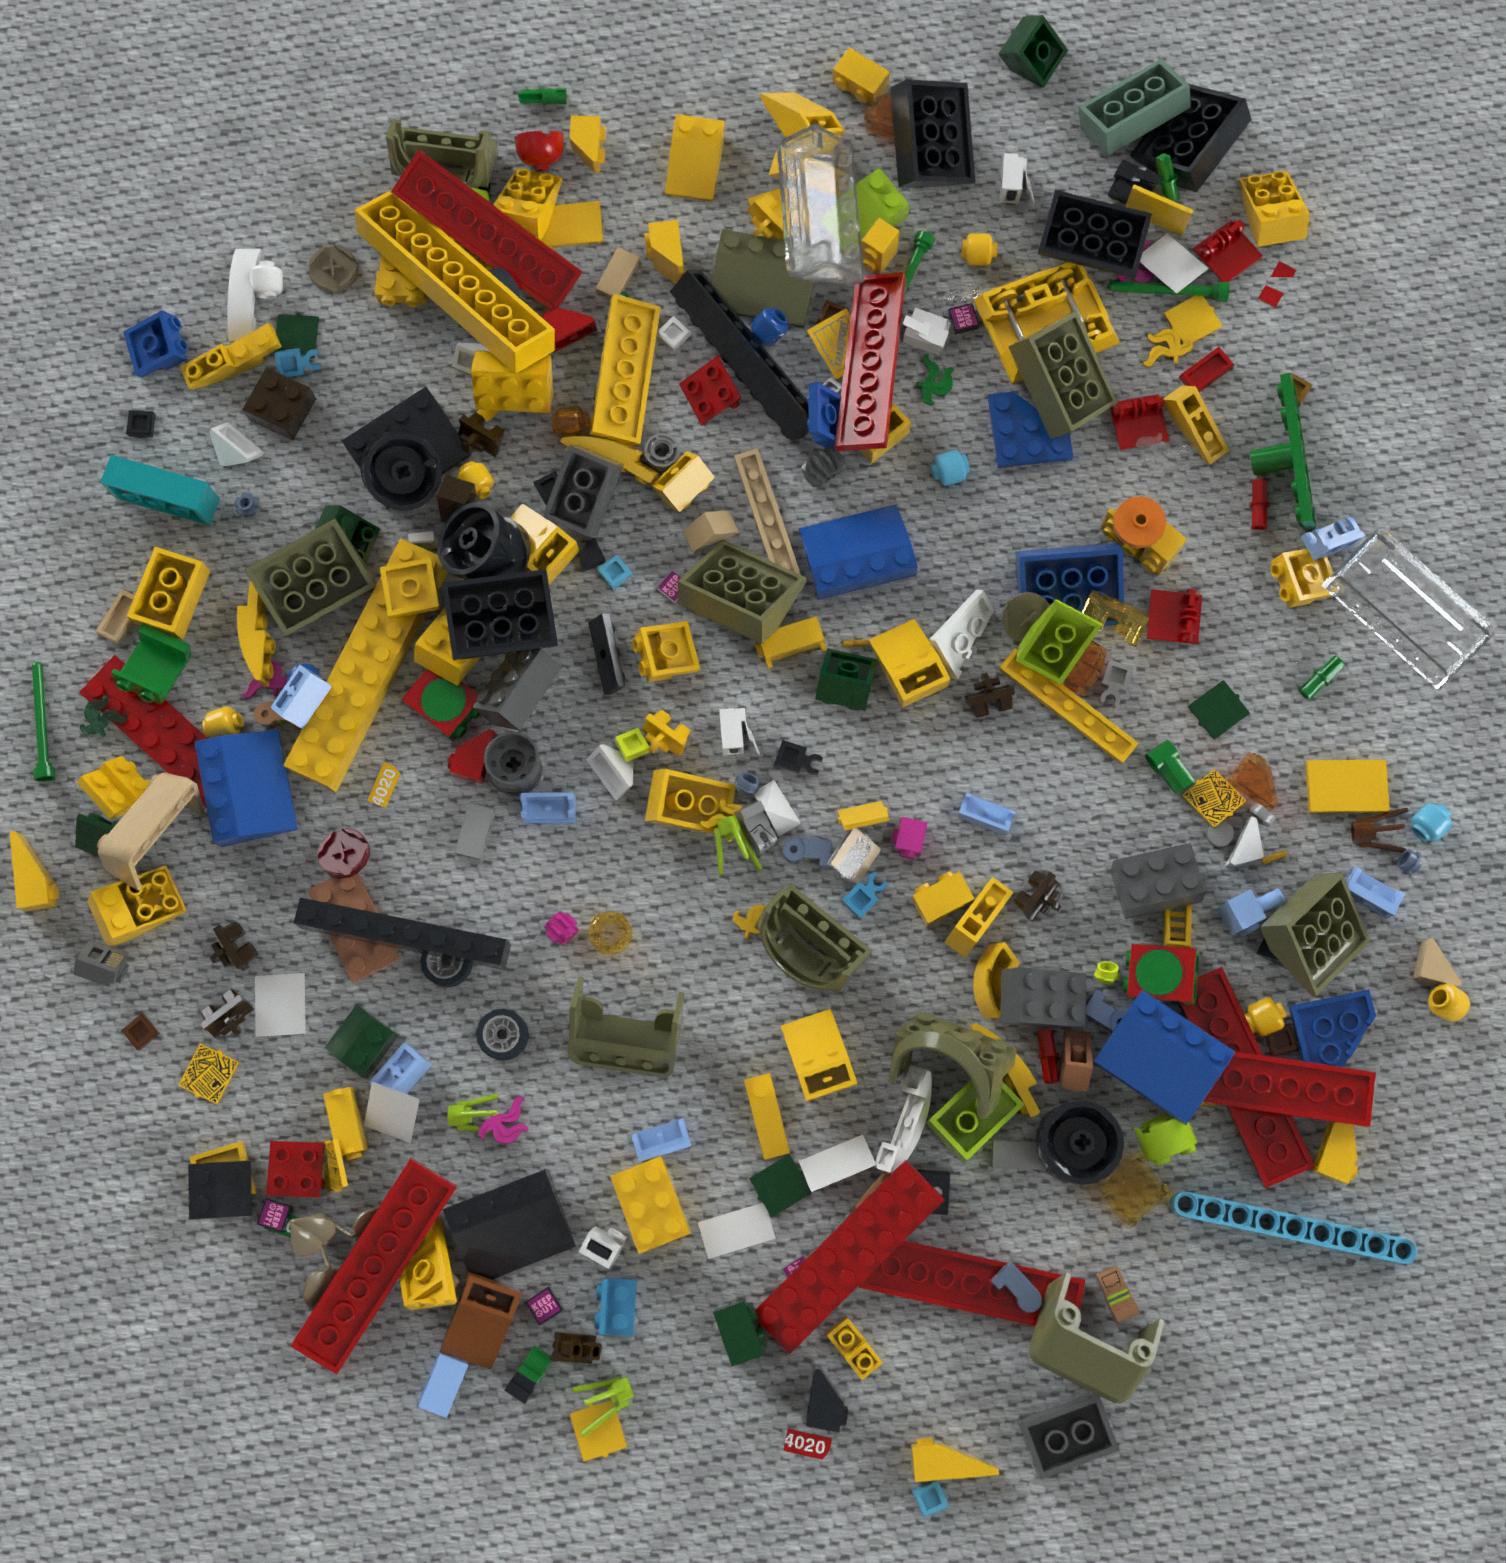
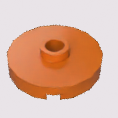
(1138, 534)

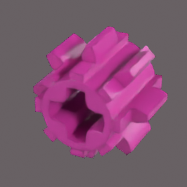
(561, 928)

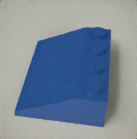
(858, 552)
(1072, 573)
(245, 786)
(1164, 1057)

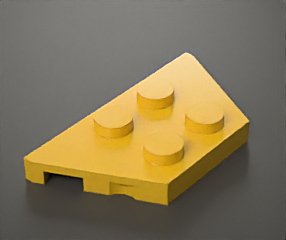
(428, 1276)

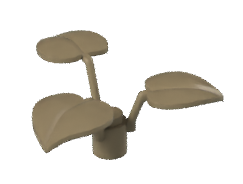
(310, 1236)

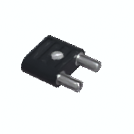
(941, 1182)

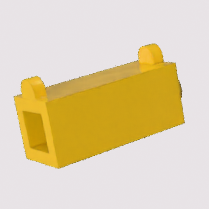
(792, 640)
(346, 1122)

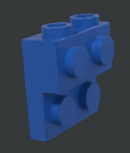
(155, 344)
(823, 414)

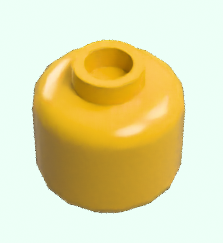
(978, 249)
(479, 475)
(222, 722)
(1448, 1002)
(1265, 1016)

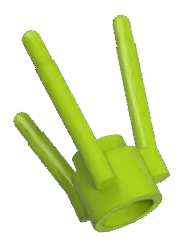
(730, 829)
(461, 1114)
(619, 1391)

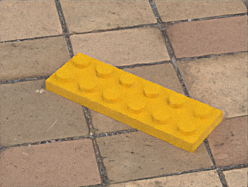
(625, 370)

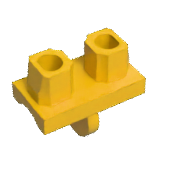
(765, 219)
(663, 736)

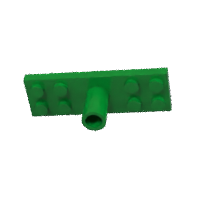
(1289, 454)

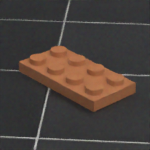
(358, 957)

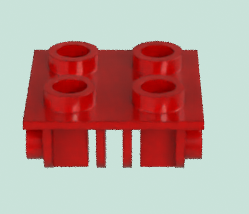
(1228, 251)
(710, 390)
(1138, 419)
(1174, 616)
(295, 1169)

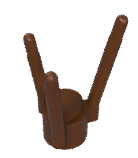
(1363, 832)

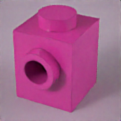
(909, 837)

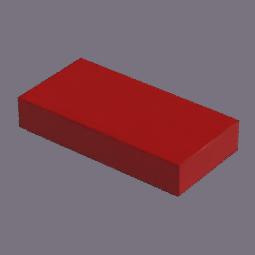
(1207, 370)

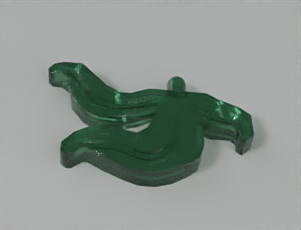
(97, 724)

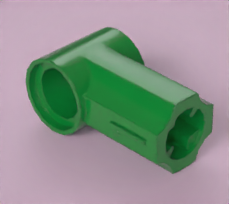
(1166, 761)

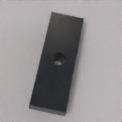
(607, 654)

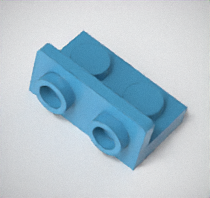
(617, 1307)

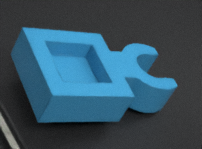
(292, 363)
(862, 897)

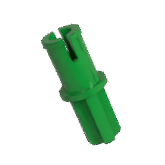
(543, 96)
(1169, 178)
(1321, 678)

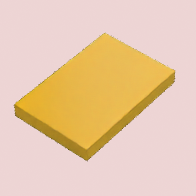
(1347, 786)

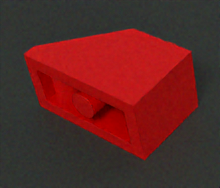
(569, 326)
(469, 758)

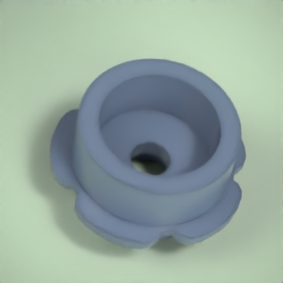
(247, 511)
(747, 783)
(1409, 862)

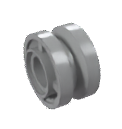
(661, 442)

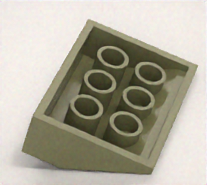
(754, 277)
(1063, 375)
(310, 577)
(740, 590)
(1317, 931)

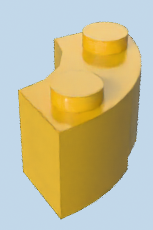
(988, 978)

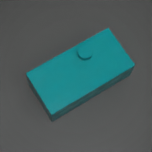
(160, 490)

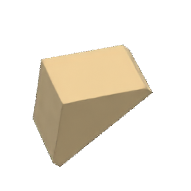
(709, 530)
(1433, 966)

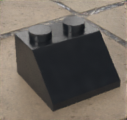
(220, 1189)
(825, 1404)

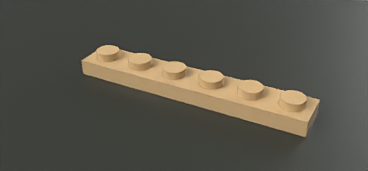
(765, 510)

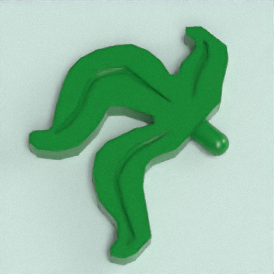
(938, 388)

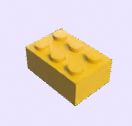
(502, 390)
(169, 592)
(435, 652)
(650, 1204)

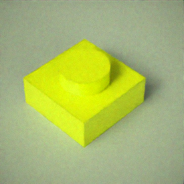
(632, 744)

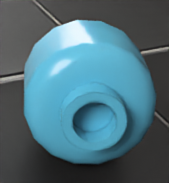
(950, 467)
(1431, 822)

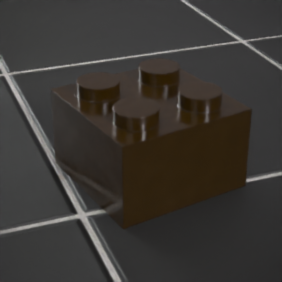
(279, 403)

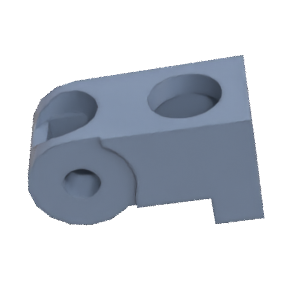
(806, 849)
(1101, 1013)
(1025, 1293)

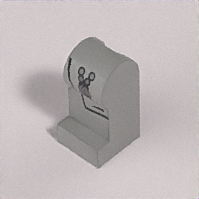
(757, 827)

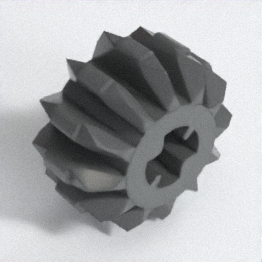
(823, 466)

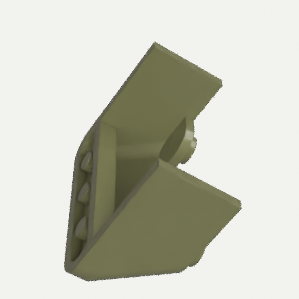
(621, 1041)
(1083, 1358)

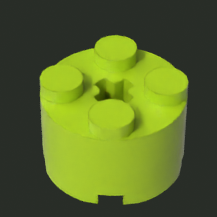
(1165, 1137)

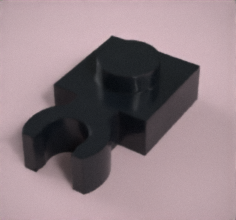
(793, 757)

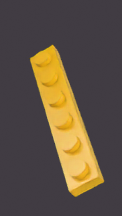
(1071, 709)

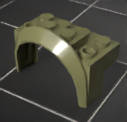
(465, 151)
(795, 956)
(980, 1056)

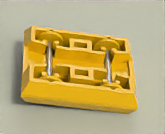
(1042, 307)

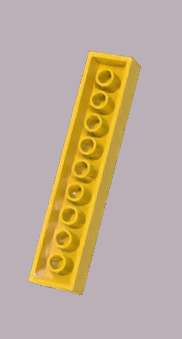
(455, 282)
(358, 683)

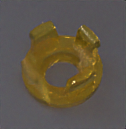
(597, 925)

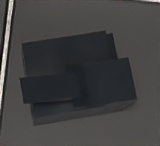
(1128, 175)

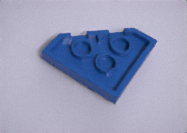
(1021, 435)
(1332, 1027)

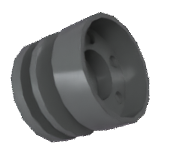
(503, 753)

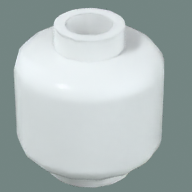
(266, 280)

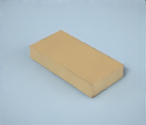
(618, 273)
(115, 623)

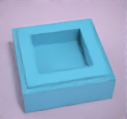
(614, 572)
(930, 1498)

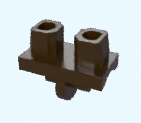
(478, 437)
(1001, 695)
(1042, 899)
(239, 956)
(228, 1016)
(575, 1348)

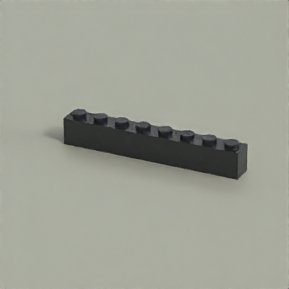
(743, 353)
(402, 933)

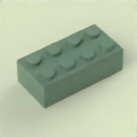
(1134, 106)

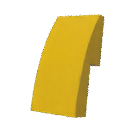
(854, 1348)

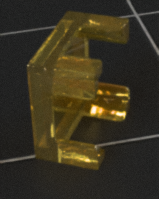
(1131, 619)
(1133, 1189)

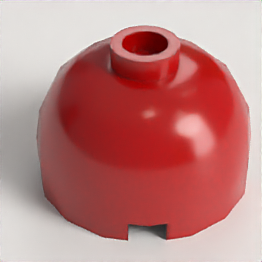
(539, 148)

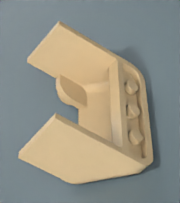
(145, 823)

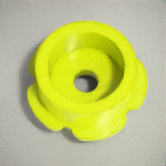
(1107, 972)

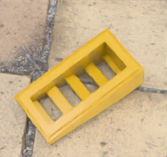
(1186, 926)

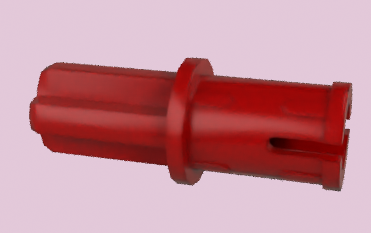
(1259, 504)
(1048, 1056)

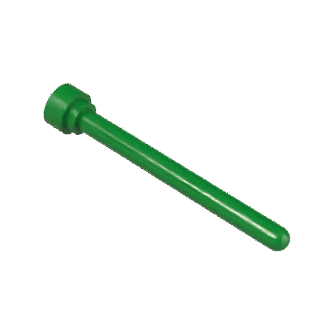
(922, 243)
(1217, 291)
(44, 769)

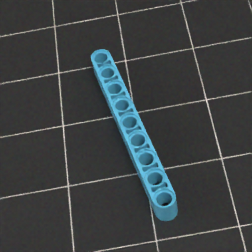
(1305, 1227)

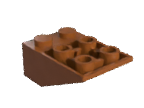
(480, 1320)

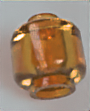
(570, 421)

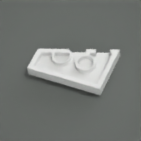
(959, 632)

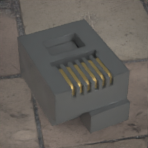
(101, 963)

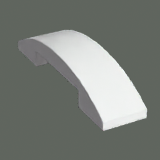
(241, 295)
(911, 1122)

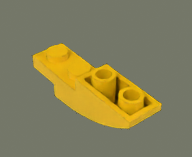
(230, 360)
(618, 452)
(254, 640)
(1017, 1079)

